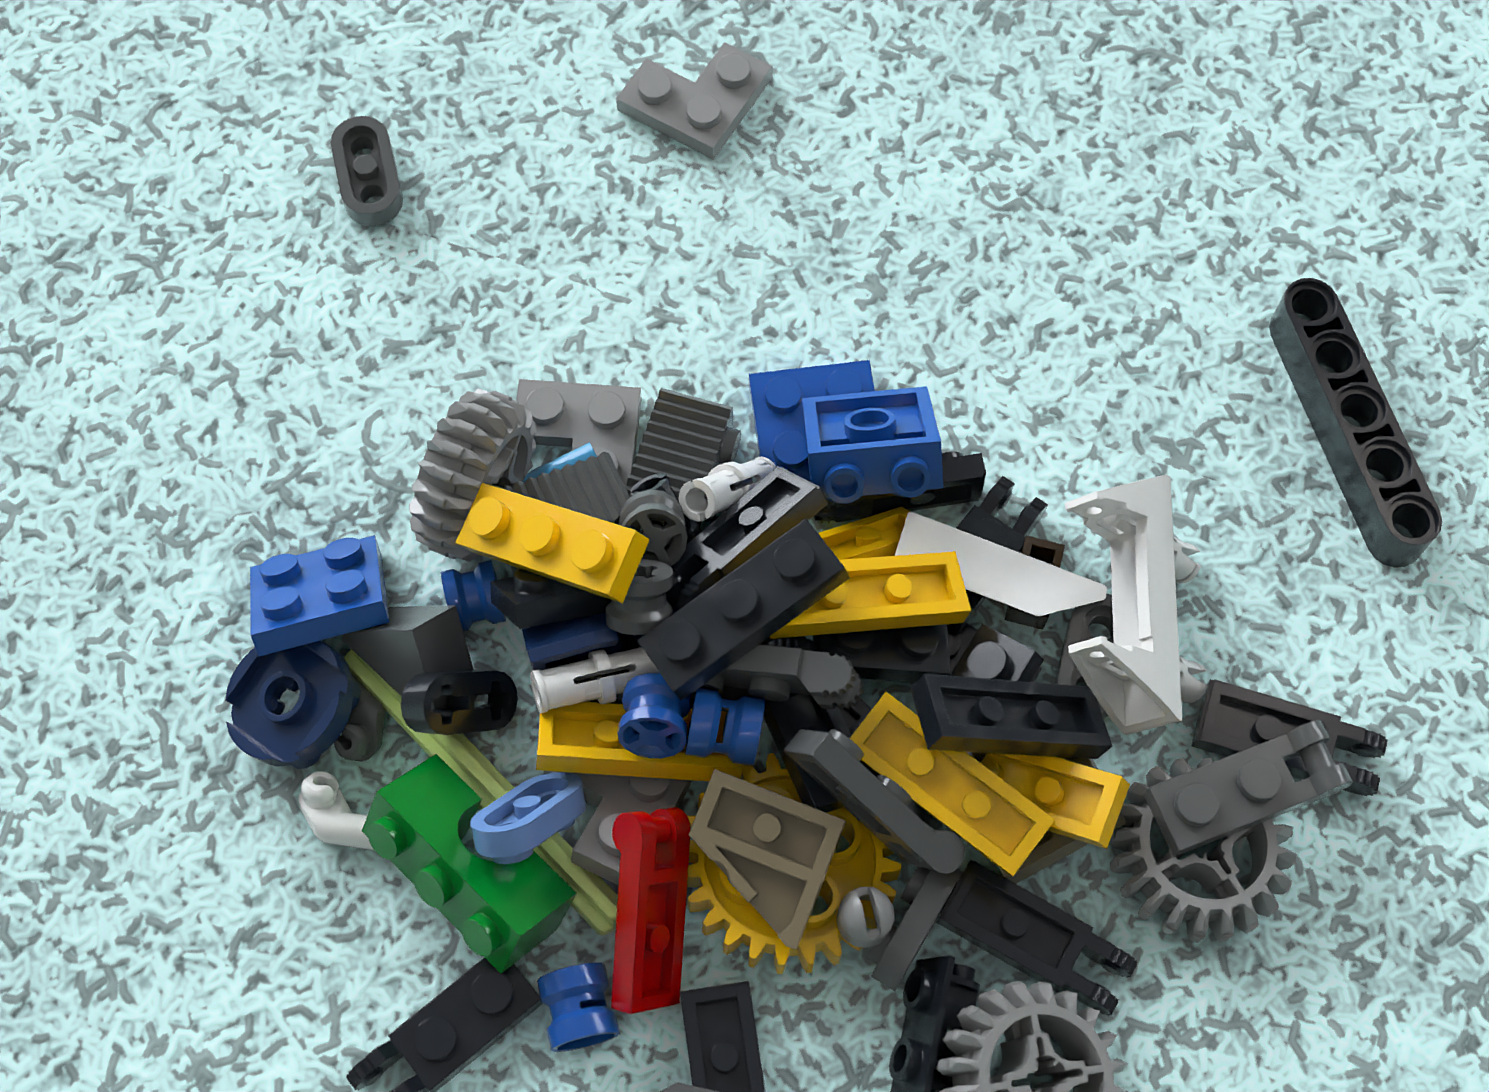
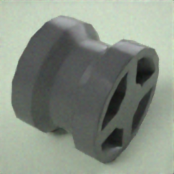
(665, 542)
(645, 600)

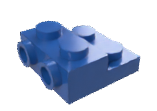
(873, 444)

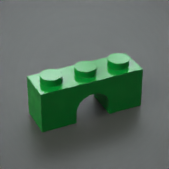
(493, 905)

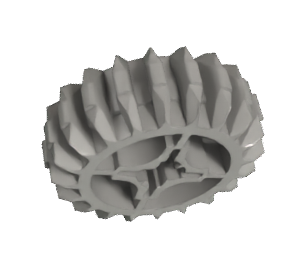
(478, 442)
(1214, 874)
(1022, 1016)

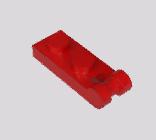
(650, 908)

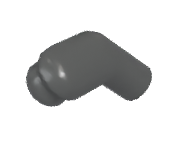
(363, 730)

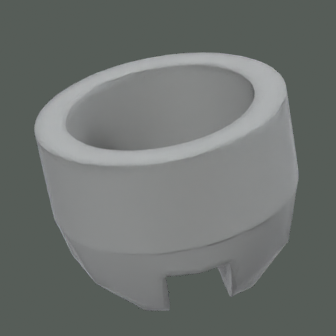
(852, 921)

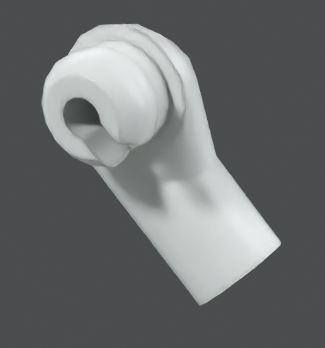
(330, 814)

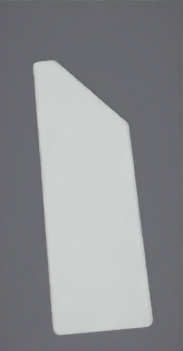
(999, 570)

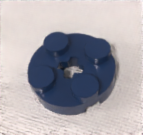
(315, 721)

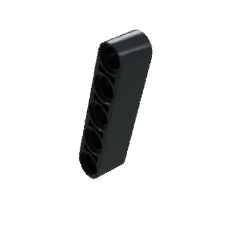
(1350, 448)

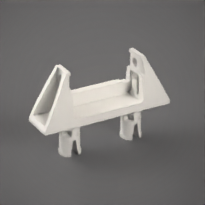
(1141, 672)

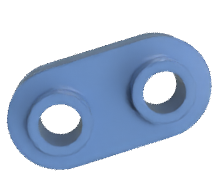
(528, 816)

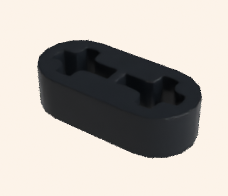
(460, 712)

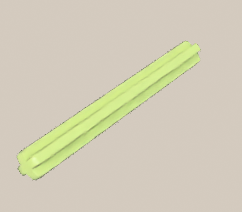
(594, 897)

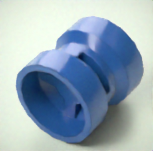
(740, 729)
(578, 1007)

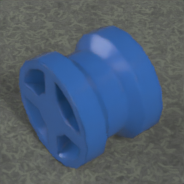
(472, 594)
(653, 718)

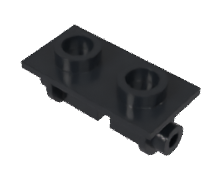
(933, 1000)

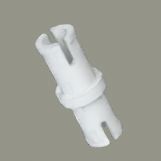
(718, 486)
(557, 688)

